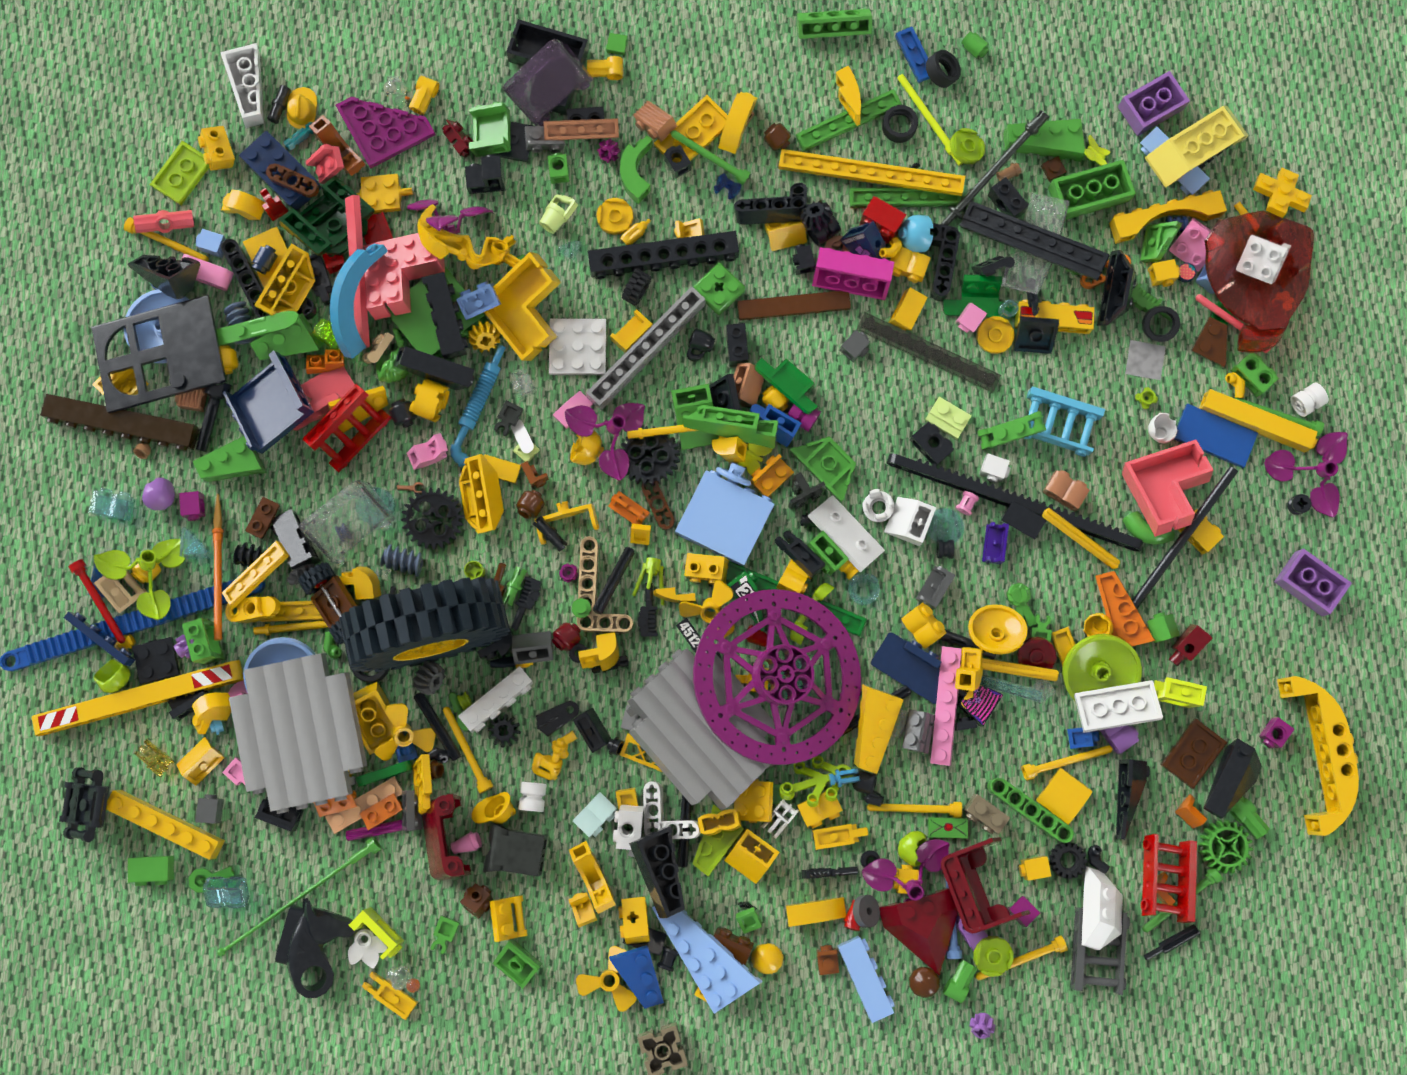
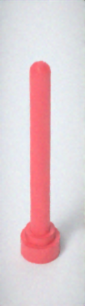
(1220, 312)

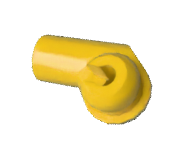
(895, 244)
(570, 737)

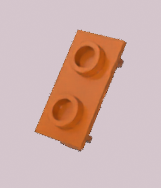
(628, 508)
(338, 806)
(381, 811)

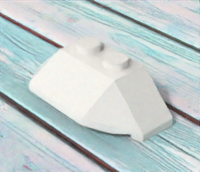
(1100, 910)

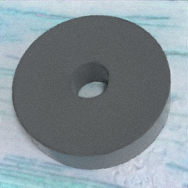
(866, 911)

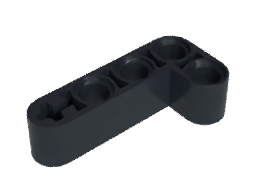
(773, 209)
(944, 263)

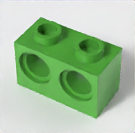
(1251, 377)

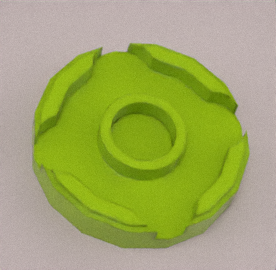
(967, 146)
(993, 956)

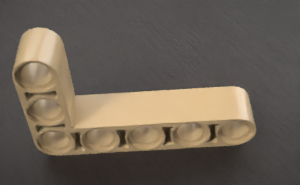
(591, 593)

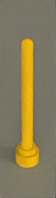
(130, 227)
(1030, 771)
(483, 783)
(953, 809)
(1056, 945)

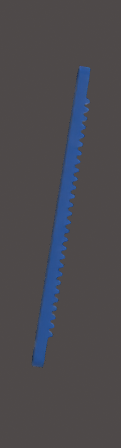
(128, 624)

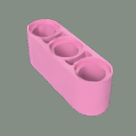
(213, 274)

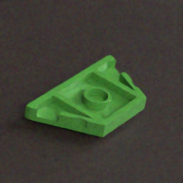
(827, 464)

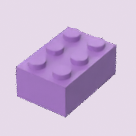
(1153, 103)
(1312, 582)

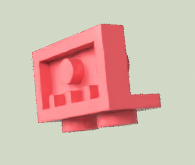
(327, 162)

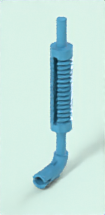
(476, 404)

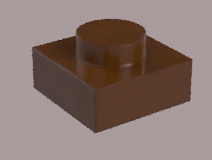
(1053, 168)

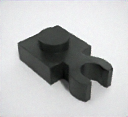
(509, 415)

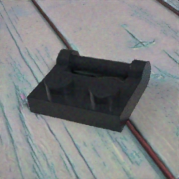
(990, 266)

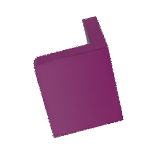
(1021, 905)

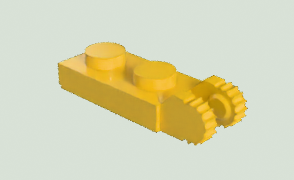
(395, 1000)

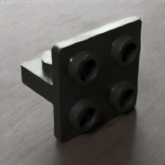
(803, 491)

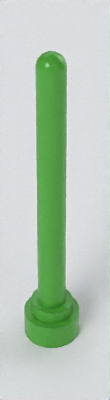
(740, 175)
(1314, 425)
(1211, 877)

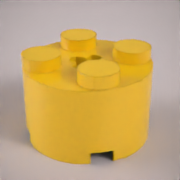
(430, 400)

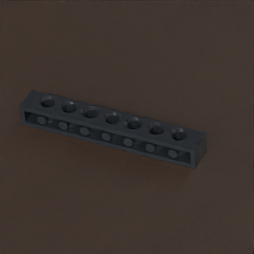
(708, 242)

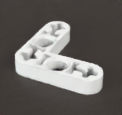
(660, 815)

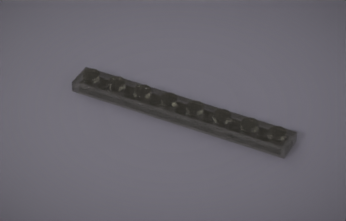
(928, 352)

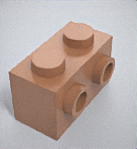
(748, 384)

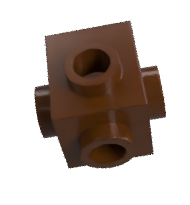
(477, 900)

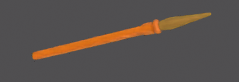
(217, 540)

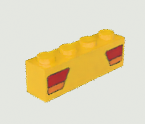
(1071, 318)

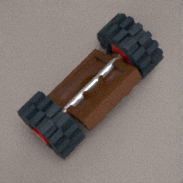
(331, 597)

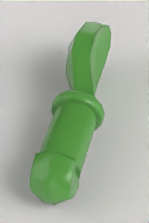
(457, 709)

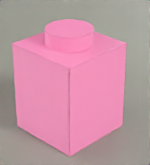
(970, 318)

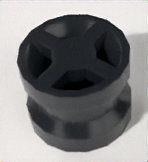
(310, 306)
(1295, 507)
(945, 549)

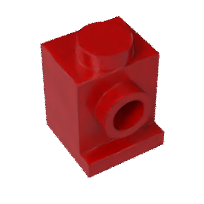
(333, 263)

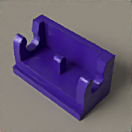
(995, 543)

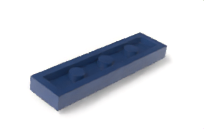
(93, 632)

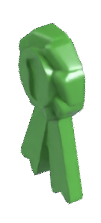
(1019, 595)
(199, 876)

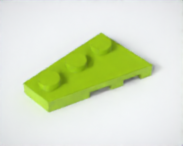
(714, 848)

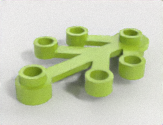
(818, 780)

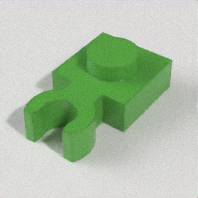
(1041, 630)
(445, 932)

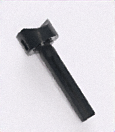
(215, 393)

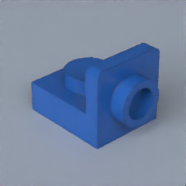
(1079, 739)

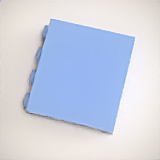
(724, 517)

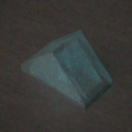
(192, 547)

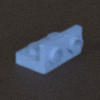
(478, 301)

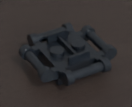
(84, 804)

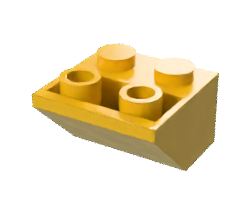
(751, 856)

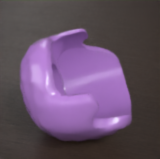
(158, 494)

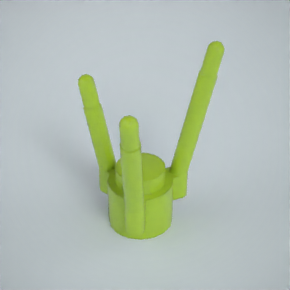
(651, 568)

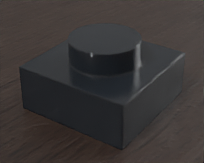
(965, 723)

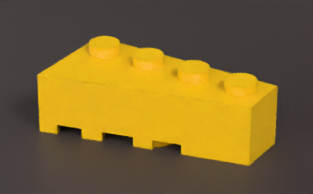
(875, 726)

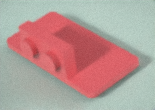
(324, 389)

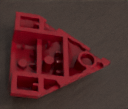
(923, 925)

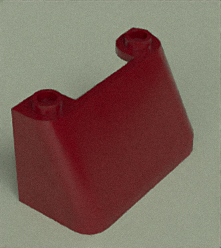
(440, 863)

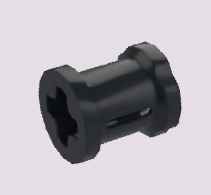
(668, 958)

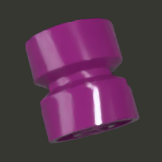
(807, 420)

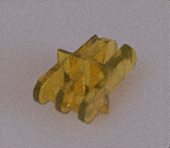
(154, 758)

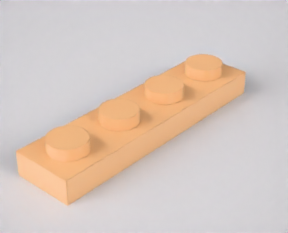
(343, 819)

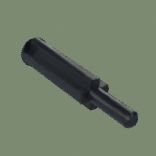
(1033, 300)
(1174, 941)

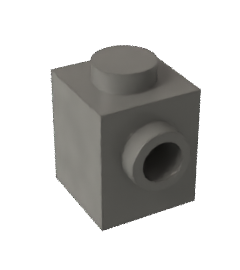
(855, 346)
(209, 809)

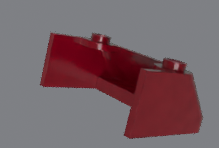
(968, 892)

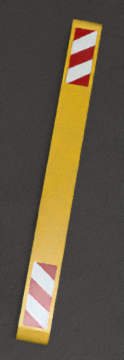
(137, 698)

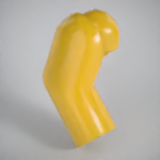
(1237, 382)

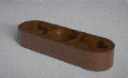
(287, 173)
(659, 519)

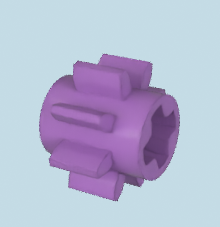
(182, 647)
(982, 1025)

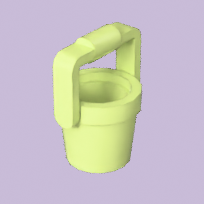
(555, 215)

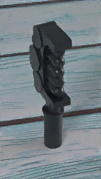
(527, 600)
(647, 615)
(828, 872)

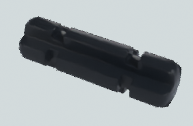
(622, 661)

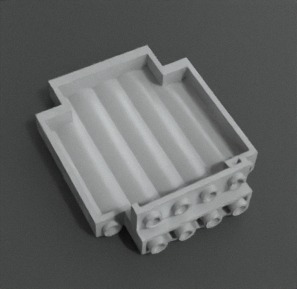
(298, 733)
(681, 740)

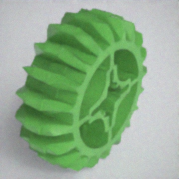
(1237, 835)

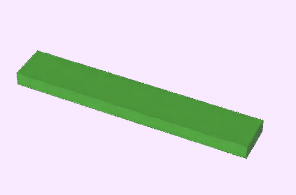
(843, 122)
(901, 197)

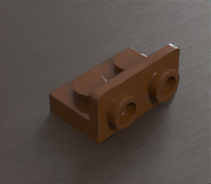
(262, 518)

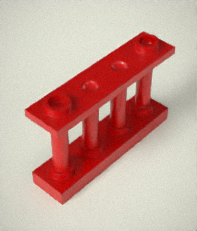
(335, 417)
(1186, 873)

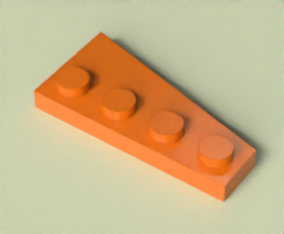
(1122, 611)

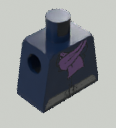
(864, 240)

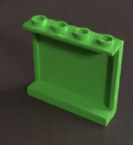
(418, 324)

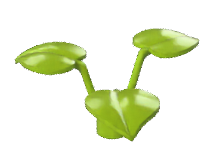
(115, 564)

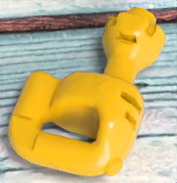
(550, 762)

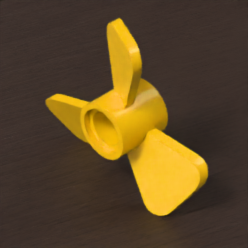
(720, 595)
(422, 738)
(622, 996)

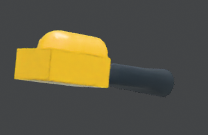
(507, 662)

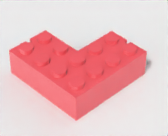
(390, 275)
(1159, 484)

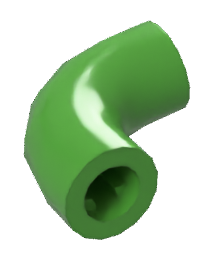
(1140, 529)

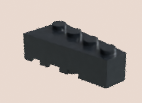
(445, 315)
(659, 870)

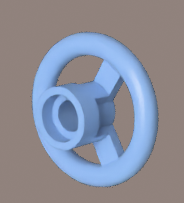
(734, 473)

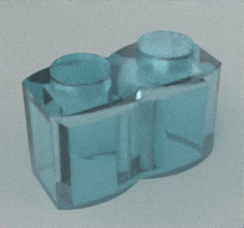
(111, 505)
(226, 892)

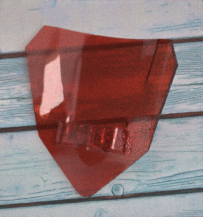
(1250, 299)

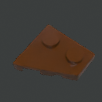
(1212, 342)

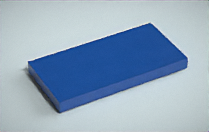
(1216, 435)

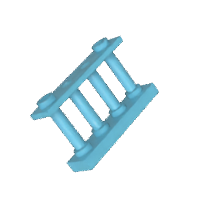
(1073, 408)

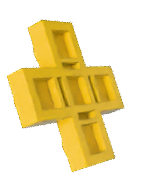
(1282, 192)

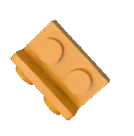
(771, 476)

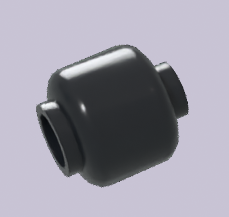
(400, 413)

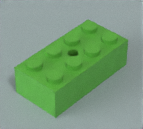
(1094, 189)

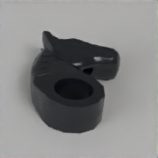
(306, 948)

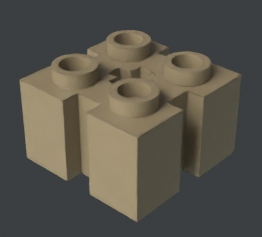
(656, 1061)

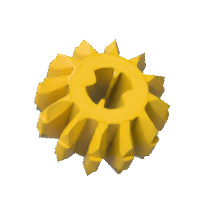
(477, 338)

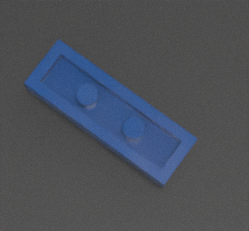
(913, 53)

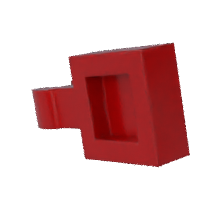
(273, 206)

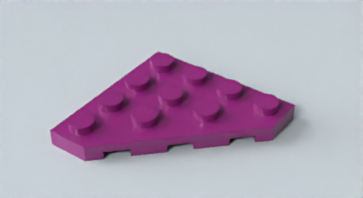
(382, 130)

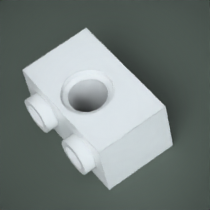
(628, 815)

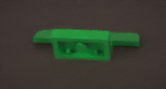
(981, 292)
(789, 382)

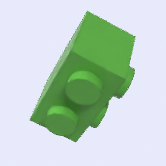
(828, 552)

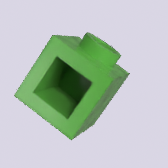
(1163, 627)

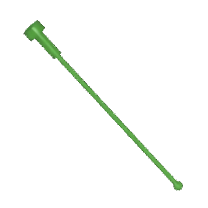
(372, 846)

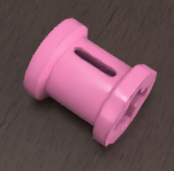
(967, 503)

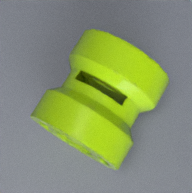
(472, 569)

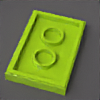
(180, 173)

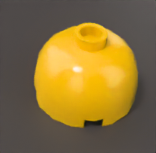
(586, 449)

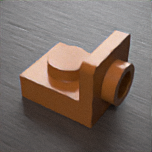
(531, 472)
(827, 960)

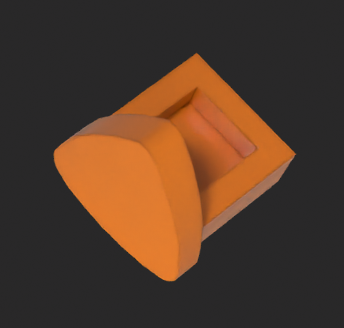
(1190, 813)
(1164, 897)

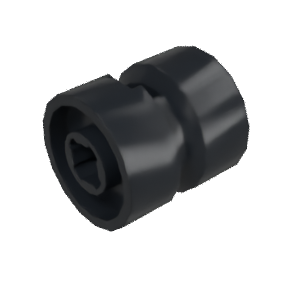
(821, 237)

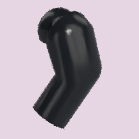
(438, 754)
(1095, 859)

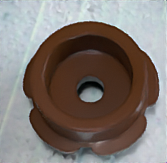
(436, 769)

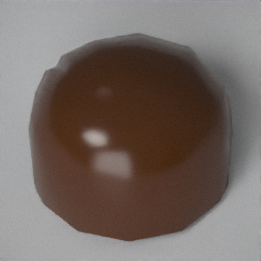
(924, 982)

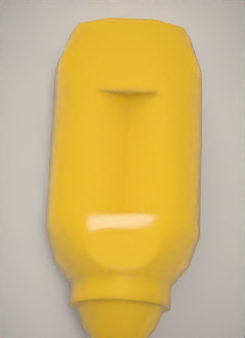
(634, 232)

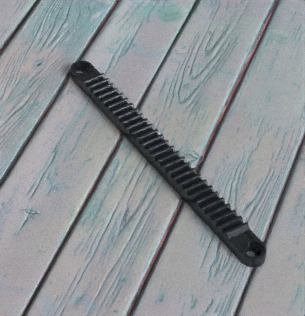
(1005, 498)

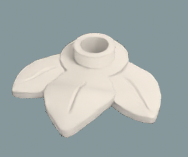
(366, 951)

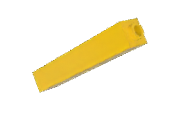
(1260, 421)

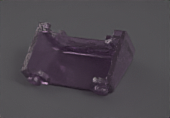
(547, 81)

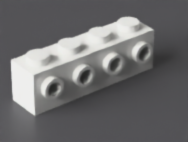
(496, 699)

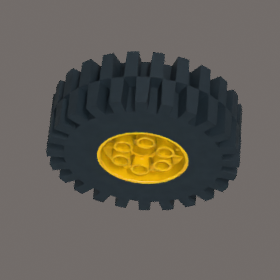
(424, 624)

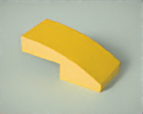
(669, 594)

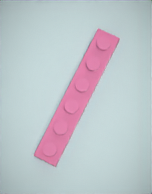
(946, 707)

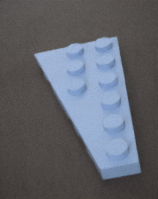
(708, 961)

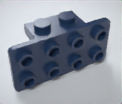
(909, 665)

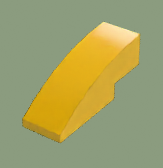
(849, 93)
(815, 911)

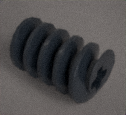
(245, 555)

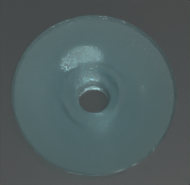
(938, 532)

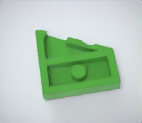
(1158, 239)

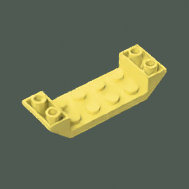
(1195, 145)

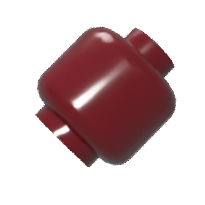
(566, 636)

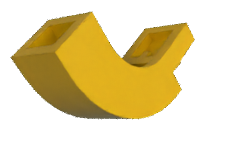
(736, 122)
(592, 876)

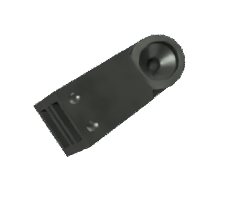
(515, 851)

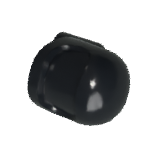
(867, 786)

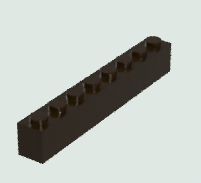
(123, 422)

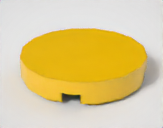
(615, 216)
(995, 335)

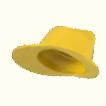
(301, 107)
(494, 809)

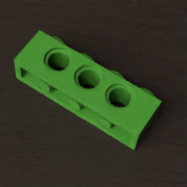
(834, 23)

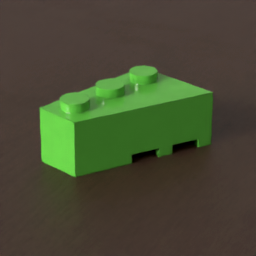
(287, 341)
(229, 461)

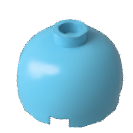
(916, 233)

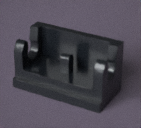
(287, 820)

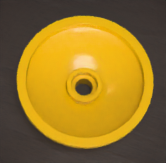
(999, 622)

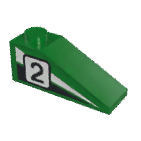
(745, 584)

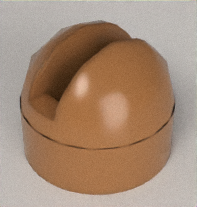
(142, 450)

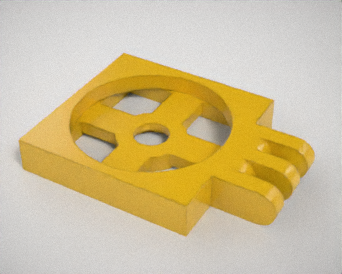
(422, 782)

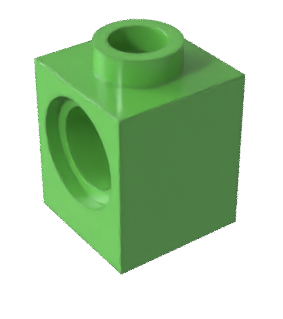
(561, 175)

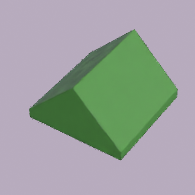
(517, 963)

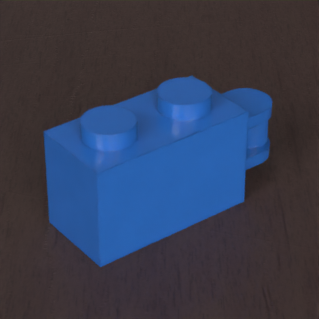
(786, 426)

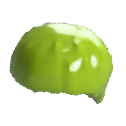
(112, 676)
(908, 846)

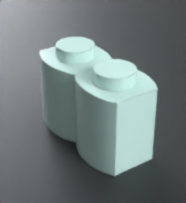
(595, 815)

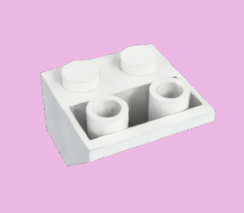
(910, 520)

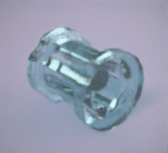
(1004, 313)

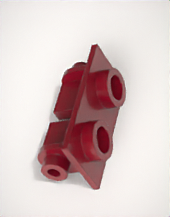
(454, 132)

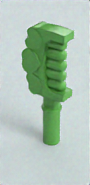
(1145, 301)

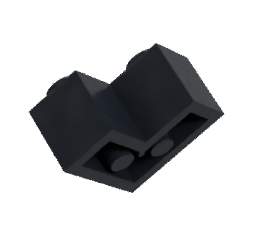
(485, 177)

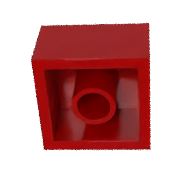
(886, 217)

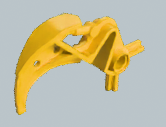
(443, 242)

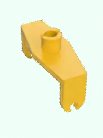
(564, 512)

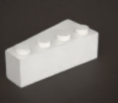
(245, 78)

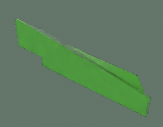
(733, 423)

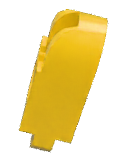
(254, 609)

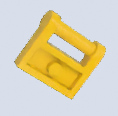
(503, 921)

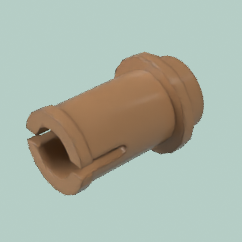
(1009, 172)

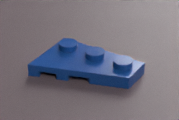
(639, 974)

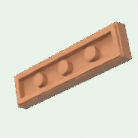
(581, 129)

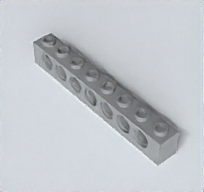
(646, 348)

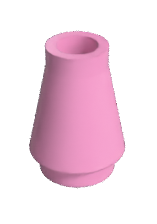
(467, 843)

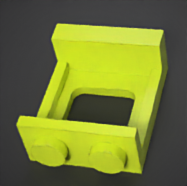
(1180, 693)
(380, 929)

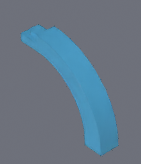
(343, 299)

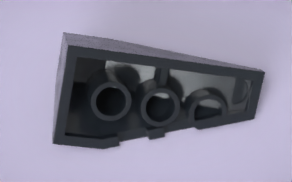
(168, 275)
(1234, 777)

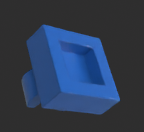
(406, 753)

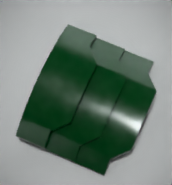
(324, 222)

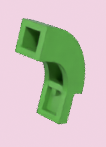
(633, 184)

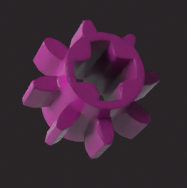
(609, 150)

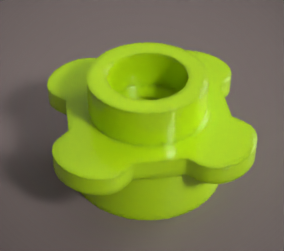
(1147, 392)

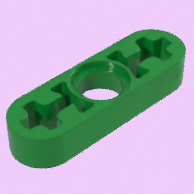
(384, 773)

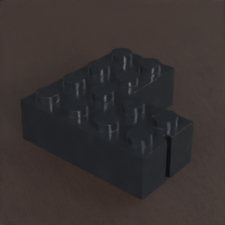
(532, 38)

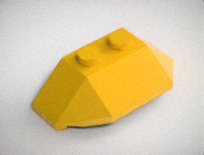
(288, 283)
(481, 494)

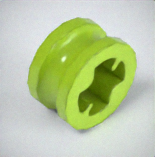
(464, 700)

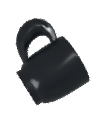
(701, 342)

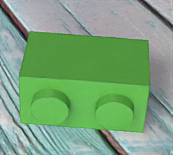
(150, 869)

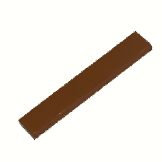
(793, 305)

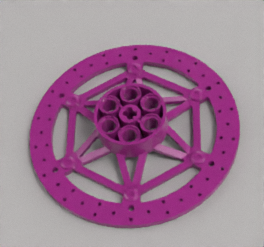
(774, 677)

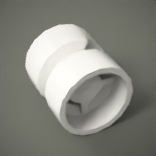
(1312, 397)
(532, 796)

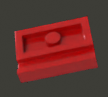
(378, 229)

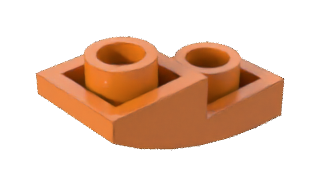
(330, 361)

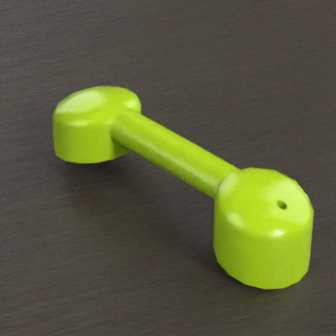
(819, 594)

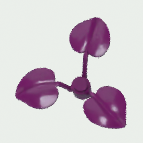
(441, 222)
(625, 416)
(1333, 449)
(881, 872)

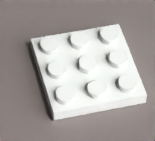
(578, 348)

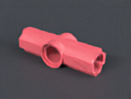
(151, 222)

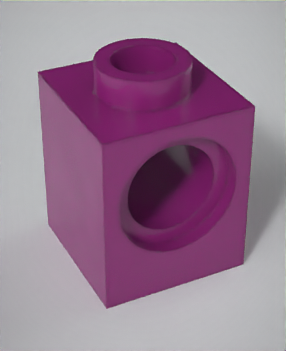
(192, 505)
(1284, 731)

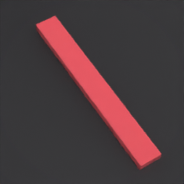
(355, 242)

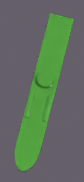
(257, 327)

